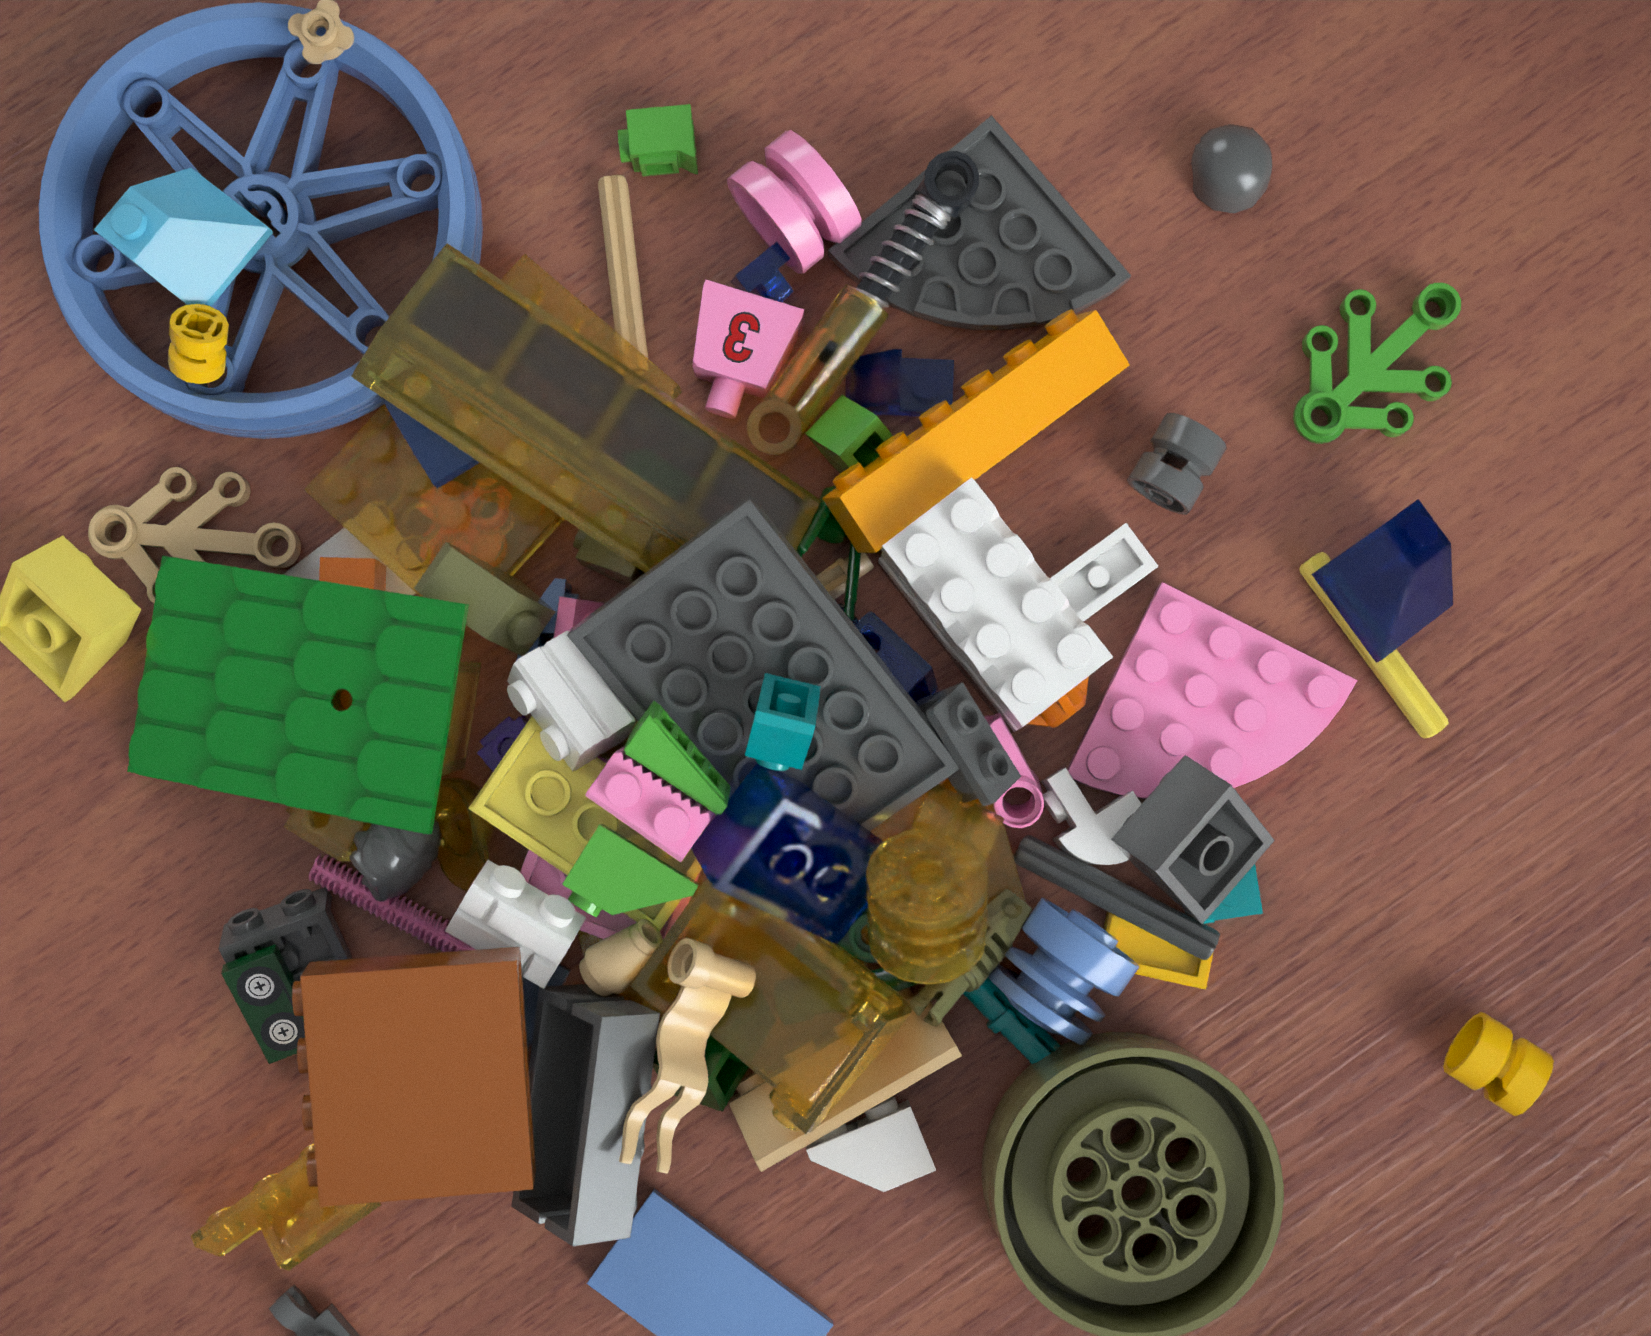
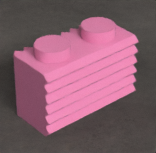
(649, 805)

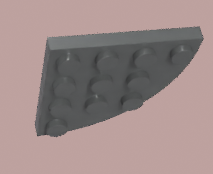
(1004, 259)

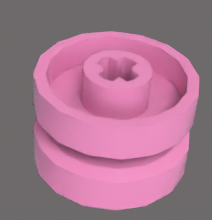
(795, 200)

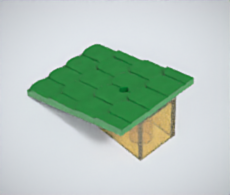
(257, 681)

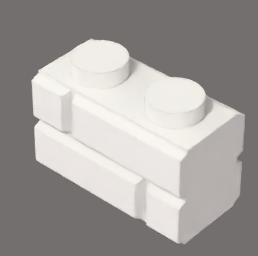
(568, 702)
(509, 912)

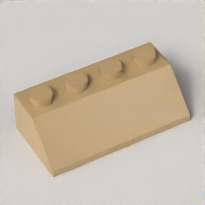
(907, 1058)

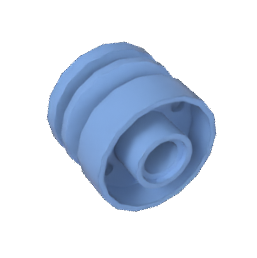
(1063, 970)

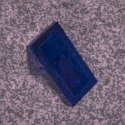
(899, 385)

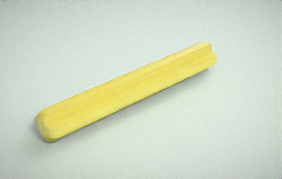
(1391, 671)

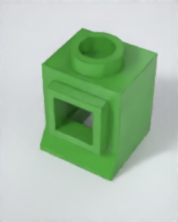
(659, 140)

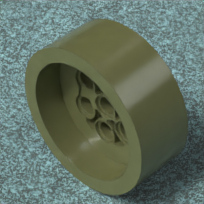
(1066, 1112)

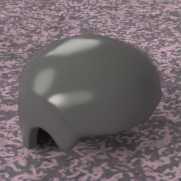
(1231, 168)

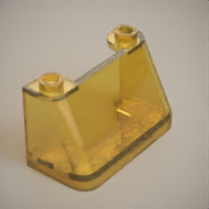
(811, 1012)

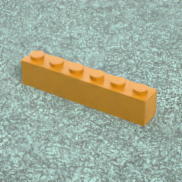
(975, 430)

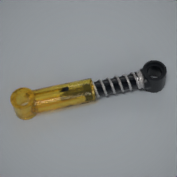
(858, 312)

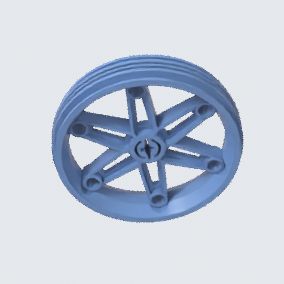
(141, 77)

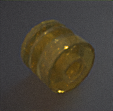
(927, 905)

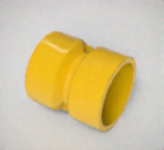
(1507, 1069)

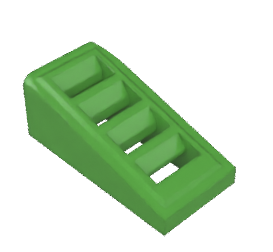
(671, 755)

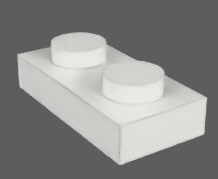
(1104, 572)

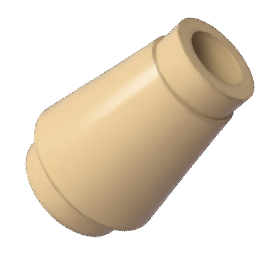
(618, 959)

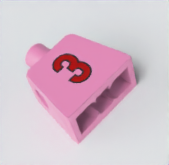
(742, 344)

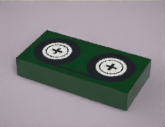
(264, 996)

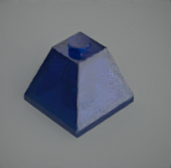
(1392, 580)

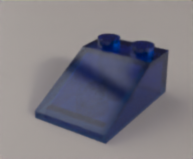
(789, 854)

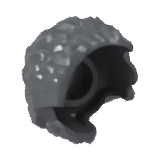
(394, 858)

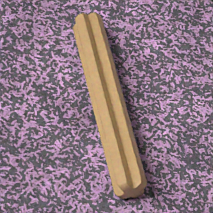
(622, 260)

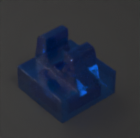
(765, 275)

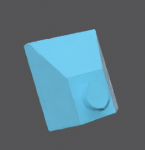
(184, 234)

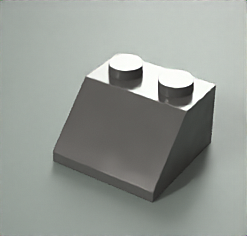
(1193, 838)

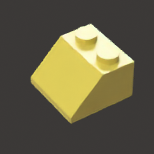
(63, 616)

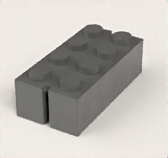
(585, 1073)

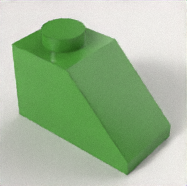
(848, 434)
(622, 877)

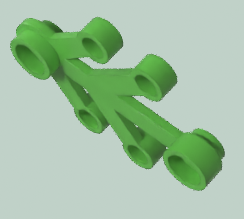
(1368, 370)

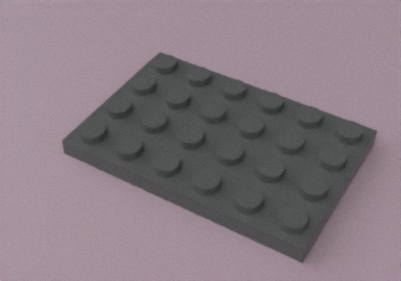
(744, 606)

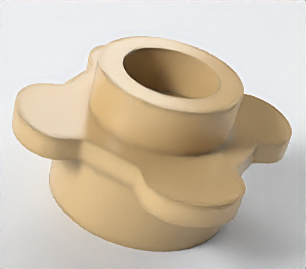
(323, 47)

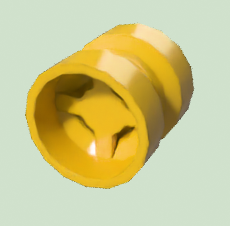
(197, 343)

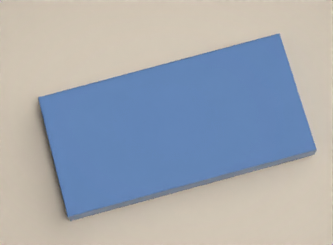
(694, 1283)

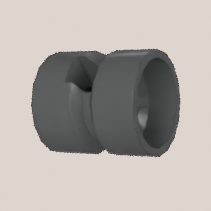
(1186, 447)

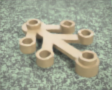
(184, 533)

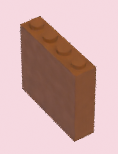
(416, 1076)

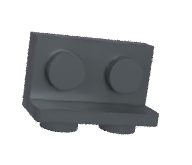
(982, 761)
(298, 926)

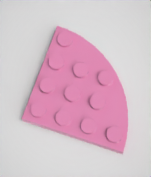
(1206, 692)

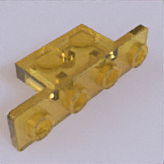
(286, 1215)

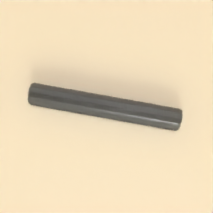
(1116, 897)

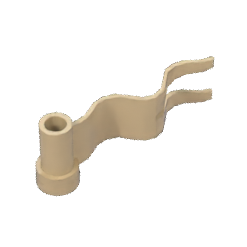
(681, 1040)

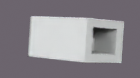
(878, 1149)

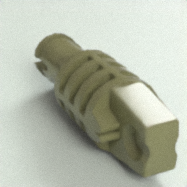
(1005, 919)

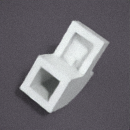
(1089, 830)

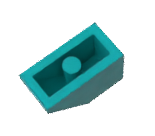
(783, 723)

